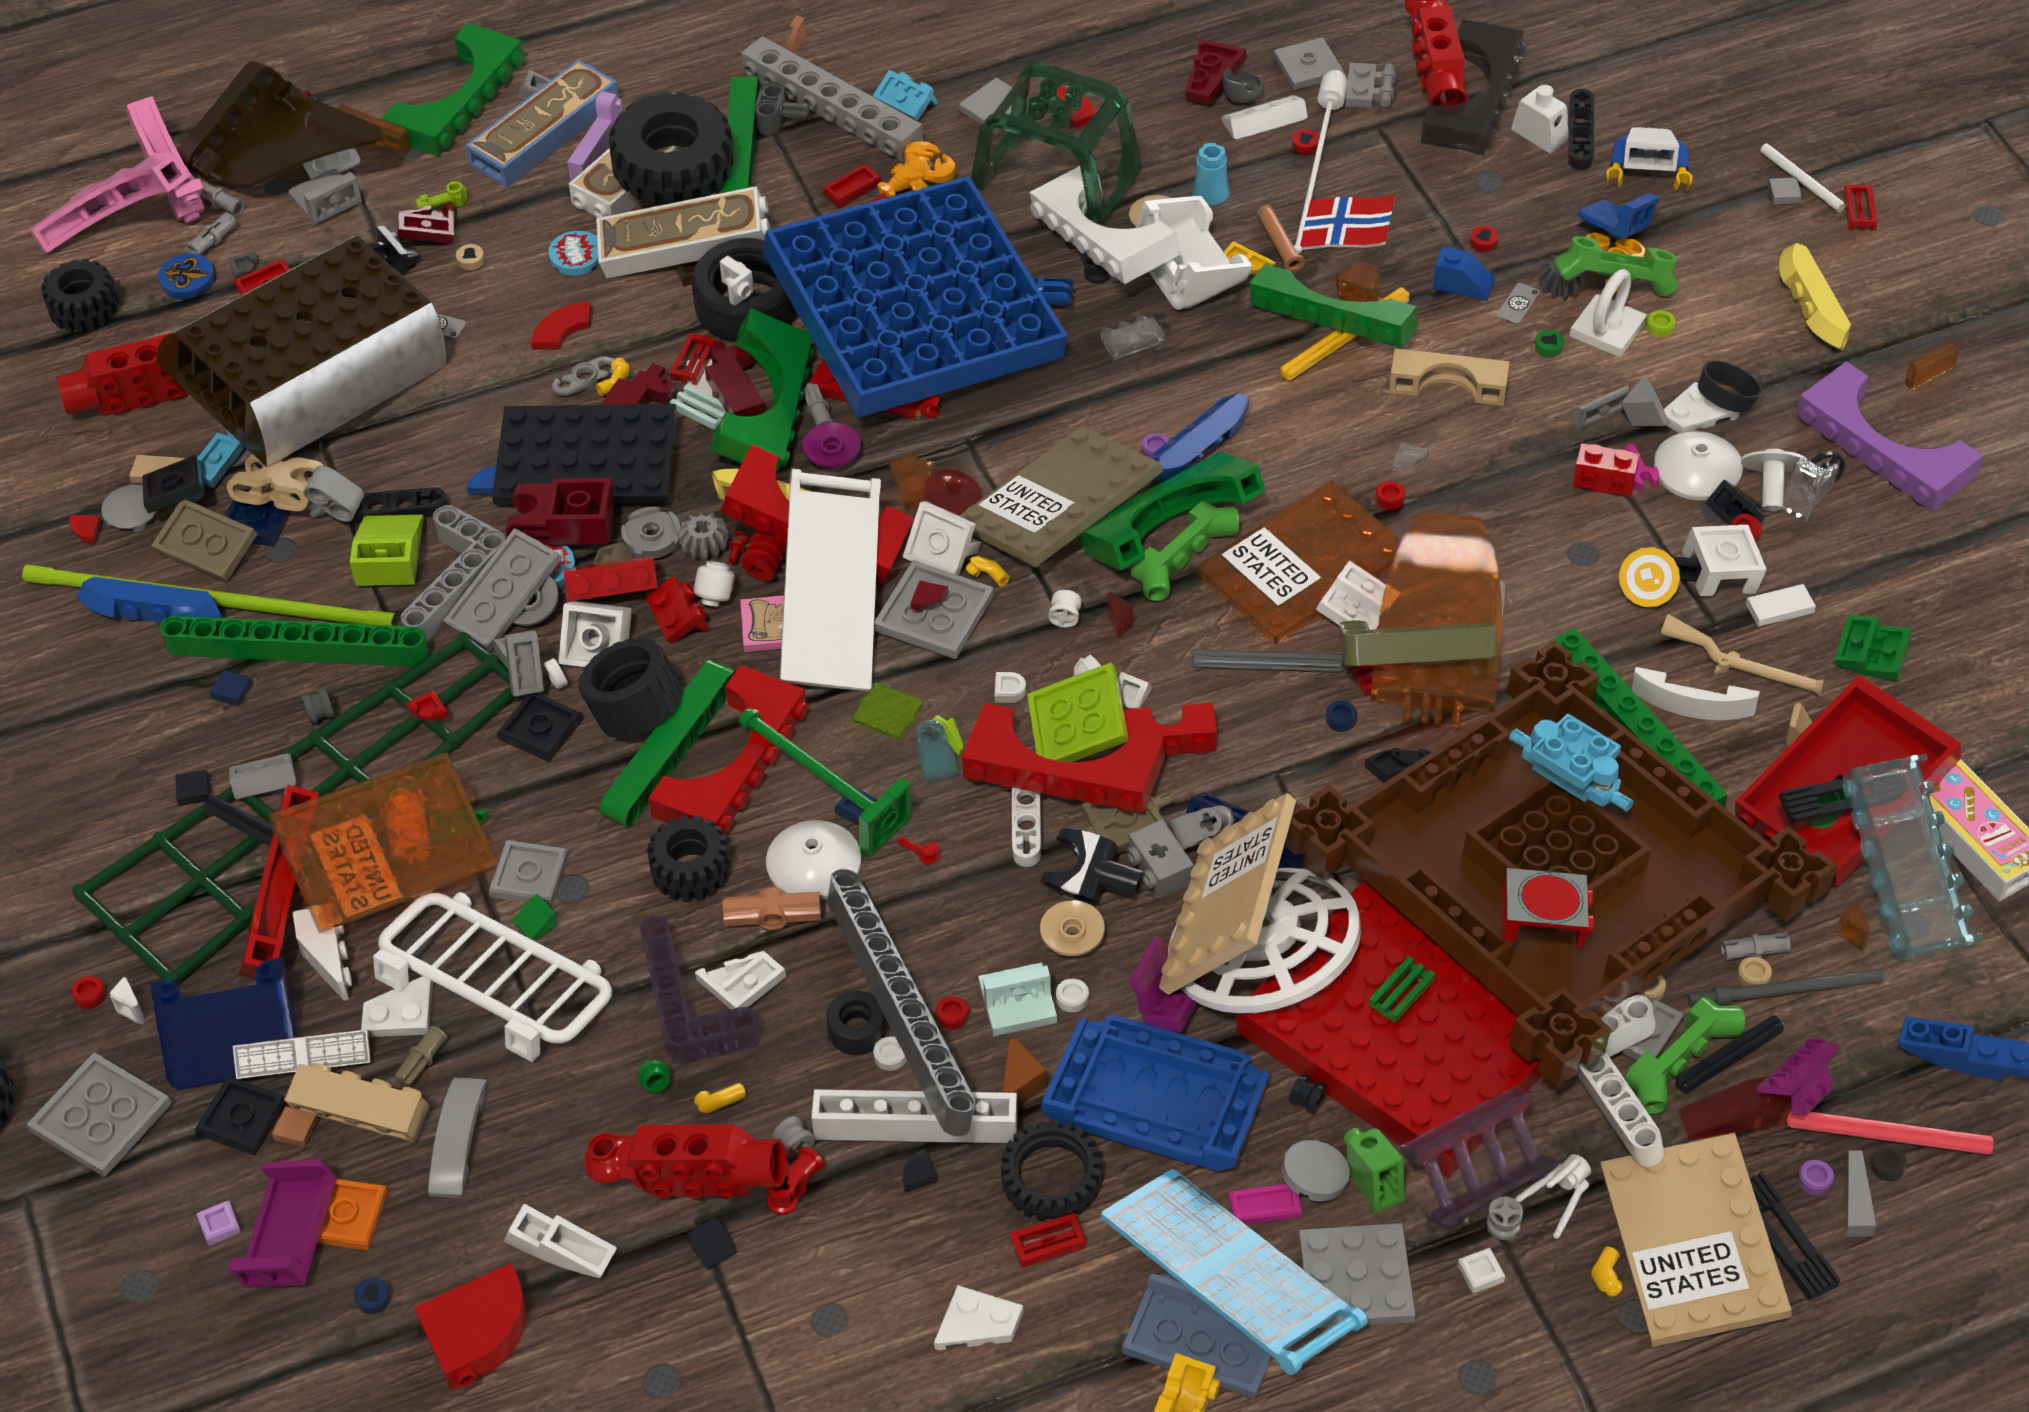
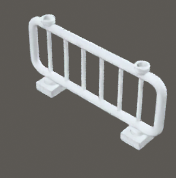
(521, 1032)

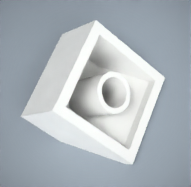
(590, 629)

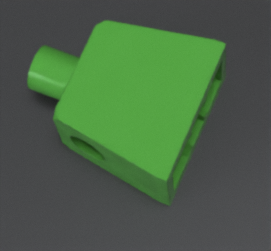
(1375, 1168)

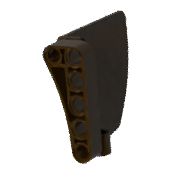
(268, 130)

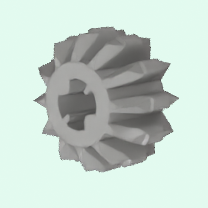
(703, 536)

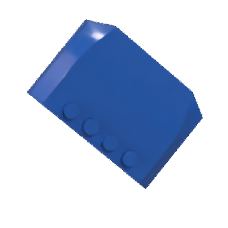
(1157, 1091)

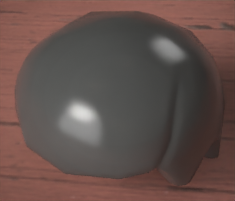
(1242, 87)

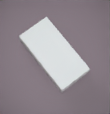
(1780, 605)

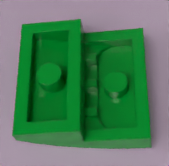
(1873, 648)

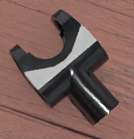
(1092, 870)

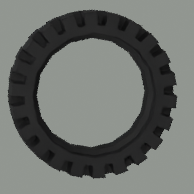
(1044, 1137)

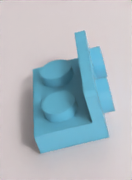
(905, 95)

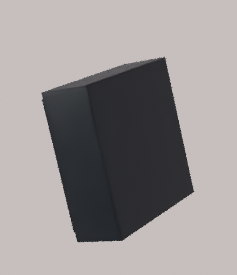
(192, 787)

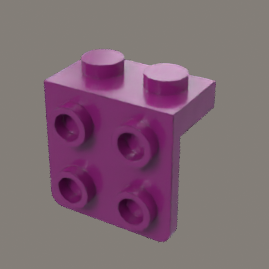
(1155, 1005)

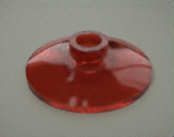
(952, 491)

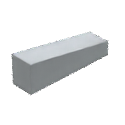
(1858, 1202)

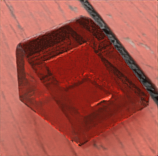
(1120, 614)

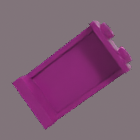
(286, 1224)

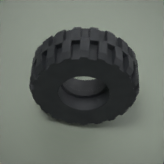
(671, 122)

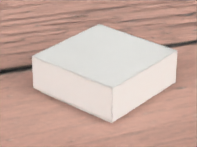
(1481, 1270)

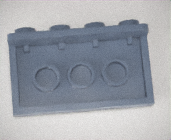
(1181, 1323)

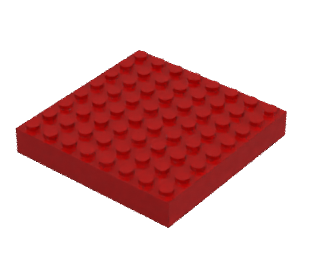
(1404, 1074)

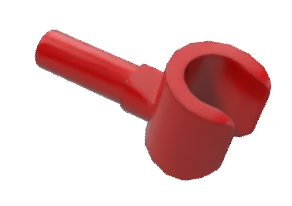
(927, 853)

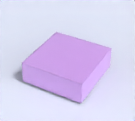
(218, 1223)

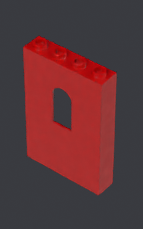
(1852, 732)

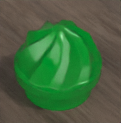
(654, 1076)

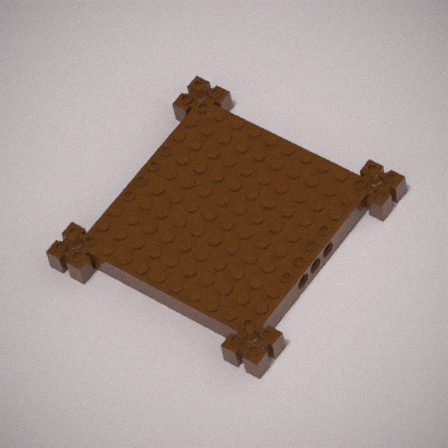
(1474, 807)

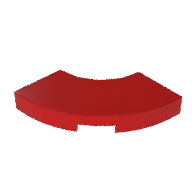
(560, 324)

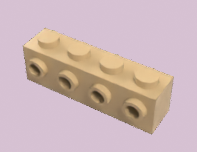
(358, 1102)

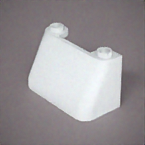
(1202, 266)

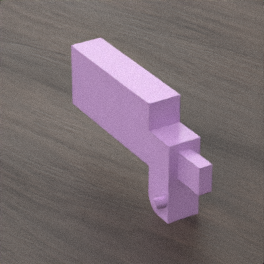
(597, 138)

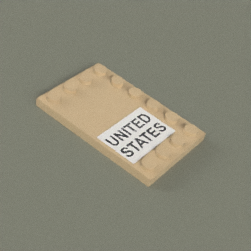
(1227, 894)
(1695, 1241)

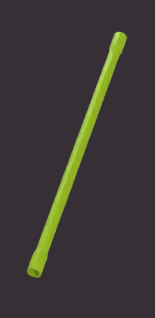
(50, 576)

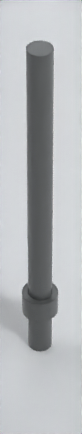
(1724, 995)

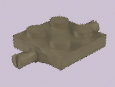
(1118, 823)

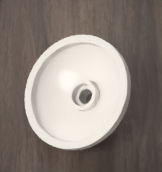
(1696, 464)
(802, 869)

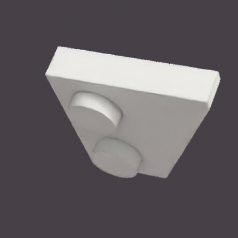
(1694, 411)

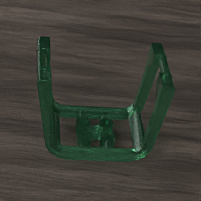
(1022, 124)

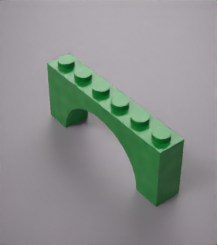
(437, 124)
(783, 355)
(1217, 479)

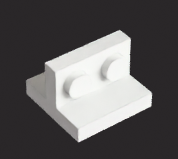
(940, 539)

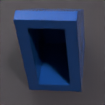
(1462, 274)

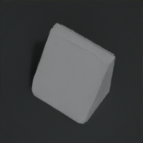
(530, 84)

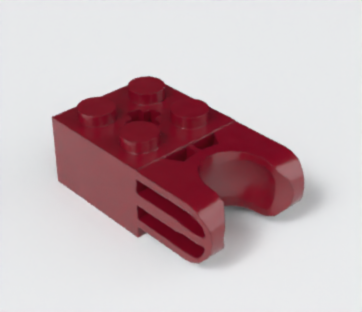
(565, 511)

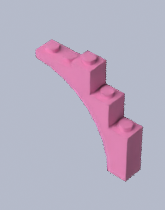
(154, 138)
(152, 176)

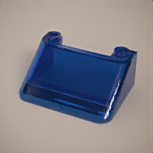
(202, 1029)

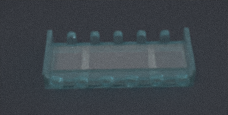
(1908, 858)

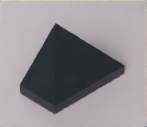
(1731, 501)

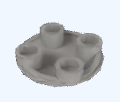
(126, 509)

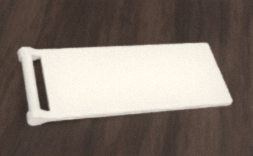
(830, 583)

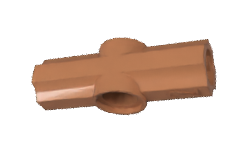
(772, 908)

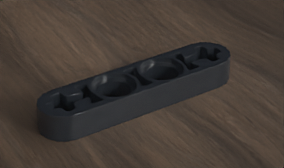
(1583, 129)
(391, 499)

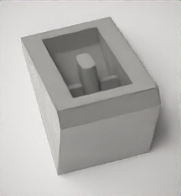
(1644, 406)

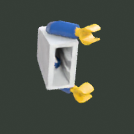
(1651, 151)

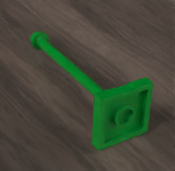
(880, 818)

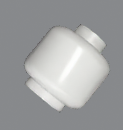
(714, 583)

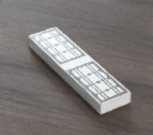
(287, 1054)

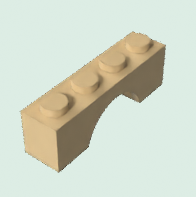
(1479, 376)

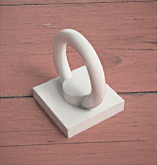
(1609, 322)

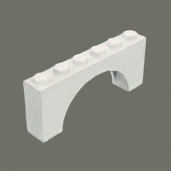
(1119, 251)

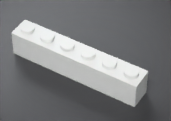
(907, 1117)

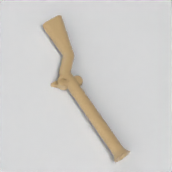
(1679, 630)

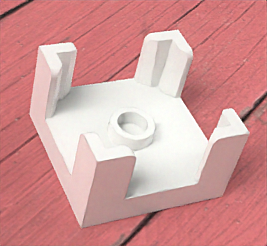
(1725, 554)

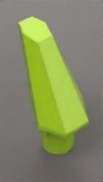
(952, 733)

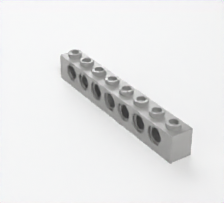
(832, 98)

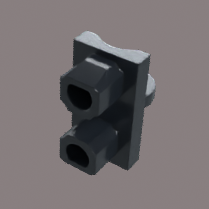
(393, 250)

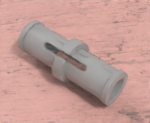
(211, 234)
(1755, 946)

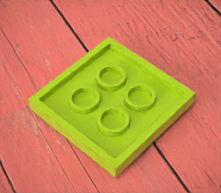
(1078, 715)

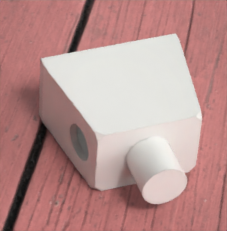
(1542, 119)

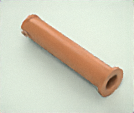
(1280, 239)

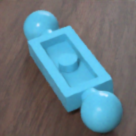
(217, 459)

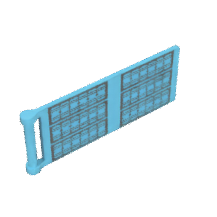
(1231, 1268)

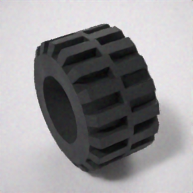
(79, 295)
(686, 838)

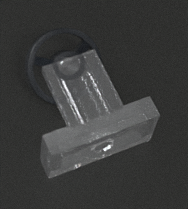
(1811, 483)

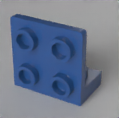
(1622, 220)

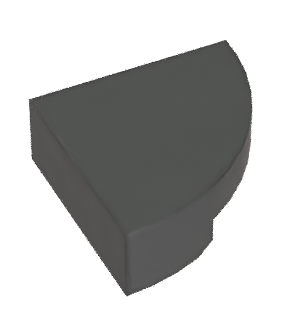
(243, 264)

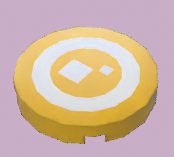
(1649, 577)

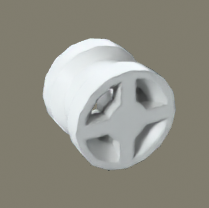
(1065, 608)

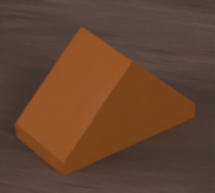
(1023, 1073)

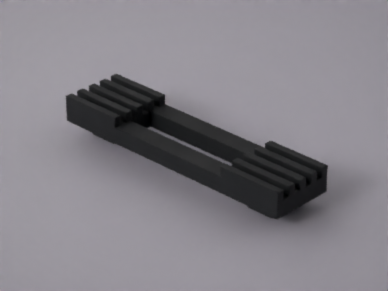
(1801, 802)
(1815, 1274)

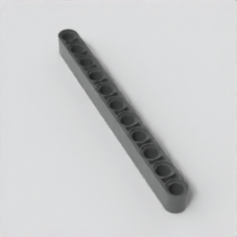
(901, 1003)

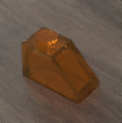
(1359, 283)

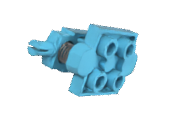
(1575, 759)

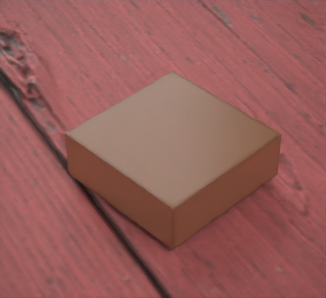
(295, 1127)

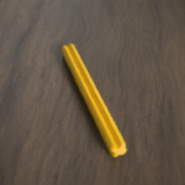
(1327, 345)

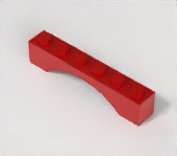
(273, 897)

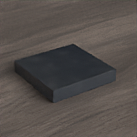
(172, 484)
(540, 726)
(241, 1116)

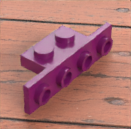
(1803, 1076)

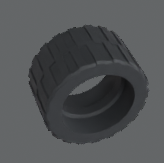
(630, 687)

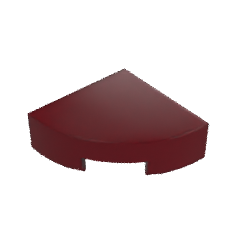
(928, 594)

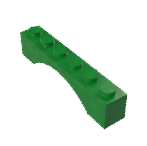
(1380, 321)

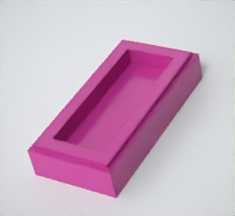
(1265, 1204)

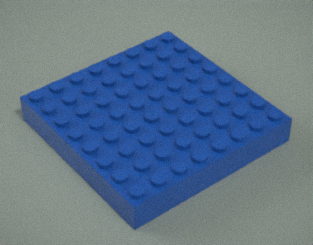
(914, 295)

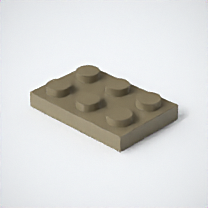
(204, 540)

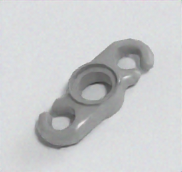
(578, 385)

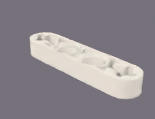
(1022, 813)

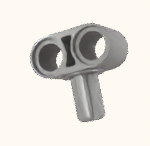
(332, 494)

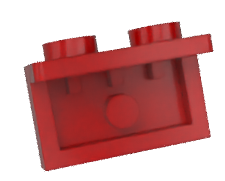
(1605, 470)
(676, 609)

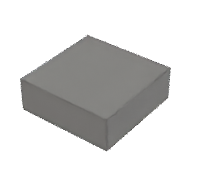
(1784, 191)

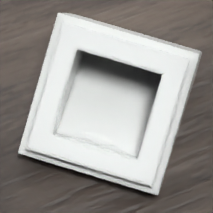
(1133, 690)
(125, 1001)

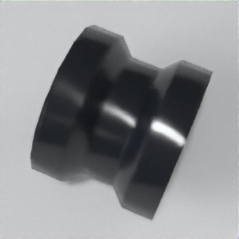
(1094, 273)
(1308, 1093)

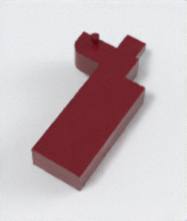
(731, 382)
(642, 388)

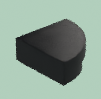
(918, 1172)

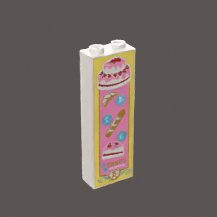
(1983, 831)

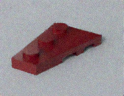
(1209, 65)

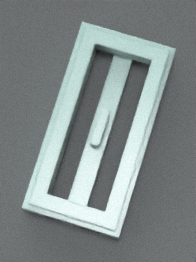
(703, 402)

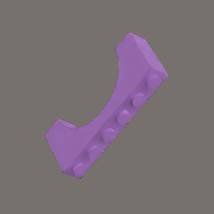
(1923, 474)

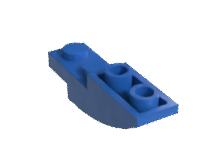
(1963, 1051)

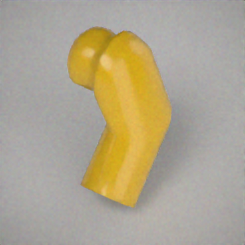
(620, 370)
(988, 566)
(709, 1103)
(1604, 1274)

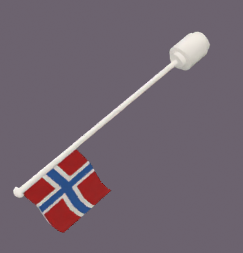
(1340, 220)

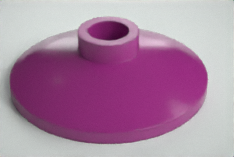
(831, 444)

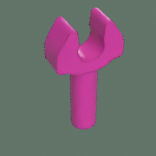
(1643, 472)

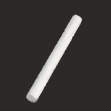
(1802, 177)

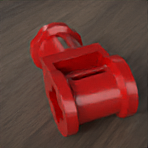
(785, 1198)

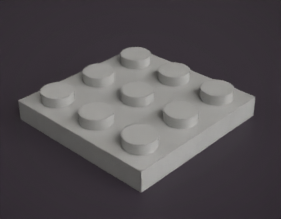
(940, 626)
(99, 1114)
(1363, 1269)

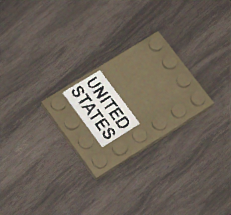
(1060, 495)

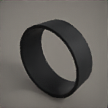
(1734, 377)

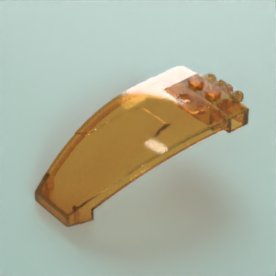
(1441, 578)

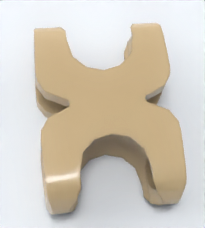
(273, 483)

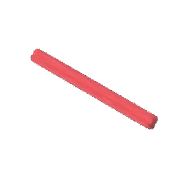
(1892, 1132)

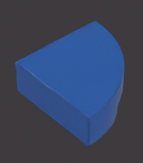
(482, 482)

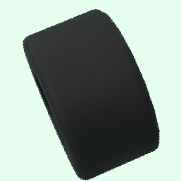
(858, 1039)

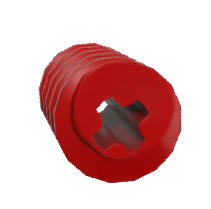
(763, 556)

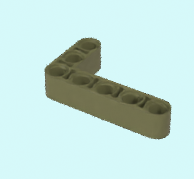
(1415, 644)

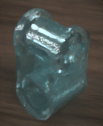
(935, 752)

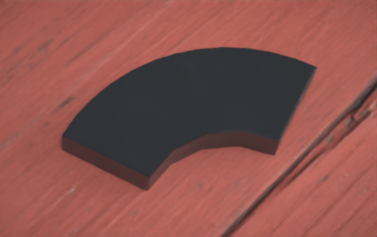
(1392, 762)

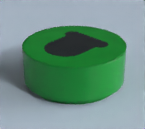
(1549, 343)

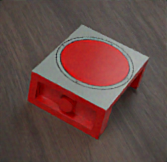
(1547, 902)

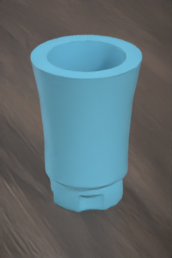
(1211, 174)

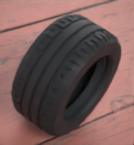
(715, 309)

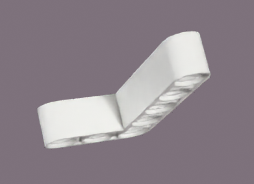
(1624, 1106)

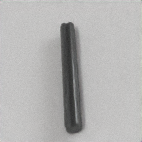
(1267, 660)

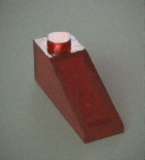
(1735, 1111)

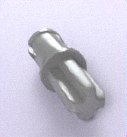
(221, 199)
(817, 405)

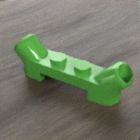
(1587, 255)
(1204, 524)
(1704, 1021)

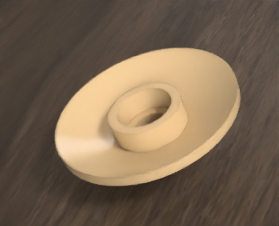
(1072, 918)

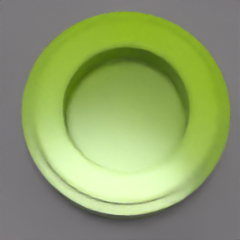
(1660, 323)

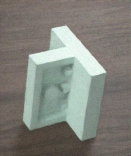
(1018, 999)

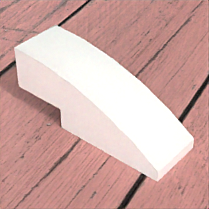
(559, 1242)

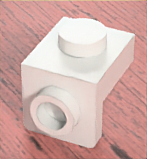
(737, 278)

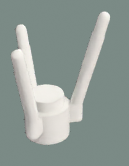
(1568, 1175)

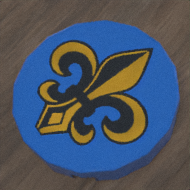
(186, 276)

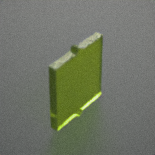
(887, 711)

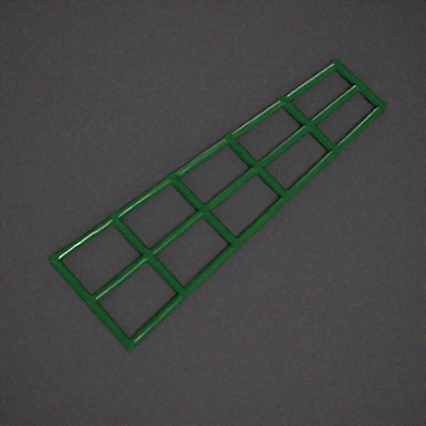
(347, 769)

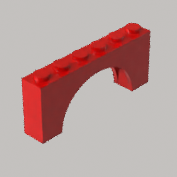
(761, 504)
(1115, 781)
(728, 790)

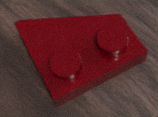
(427, 224)

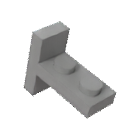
(522, 659)

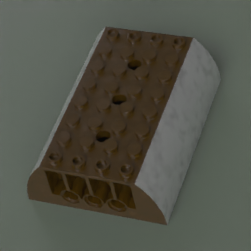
(363, 345)

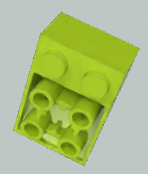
(386, 550)

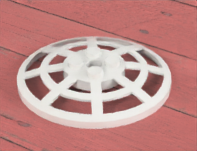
(1278, 933)

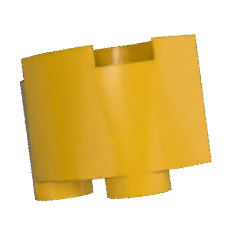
(1188, 1386)

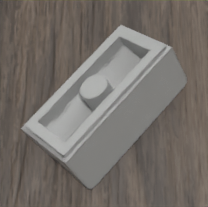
(1599, 408)
(262, 776)

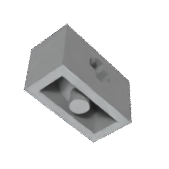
(1160, 858)

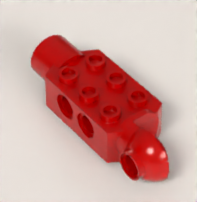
(1437, 51)
(119, 380)
(687, 1160)

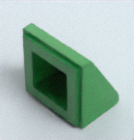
(535, 918)

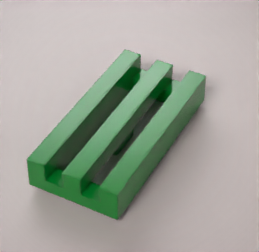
(1416, 971)

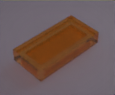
(1932, 365)

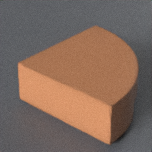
(798, 34)

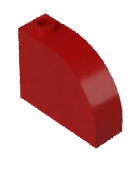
(474, 1325)

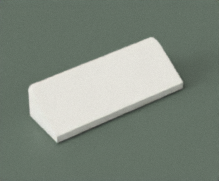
(1265, 116)

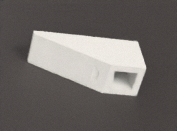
(324, 951)

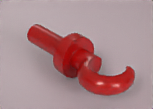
(737, 546)

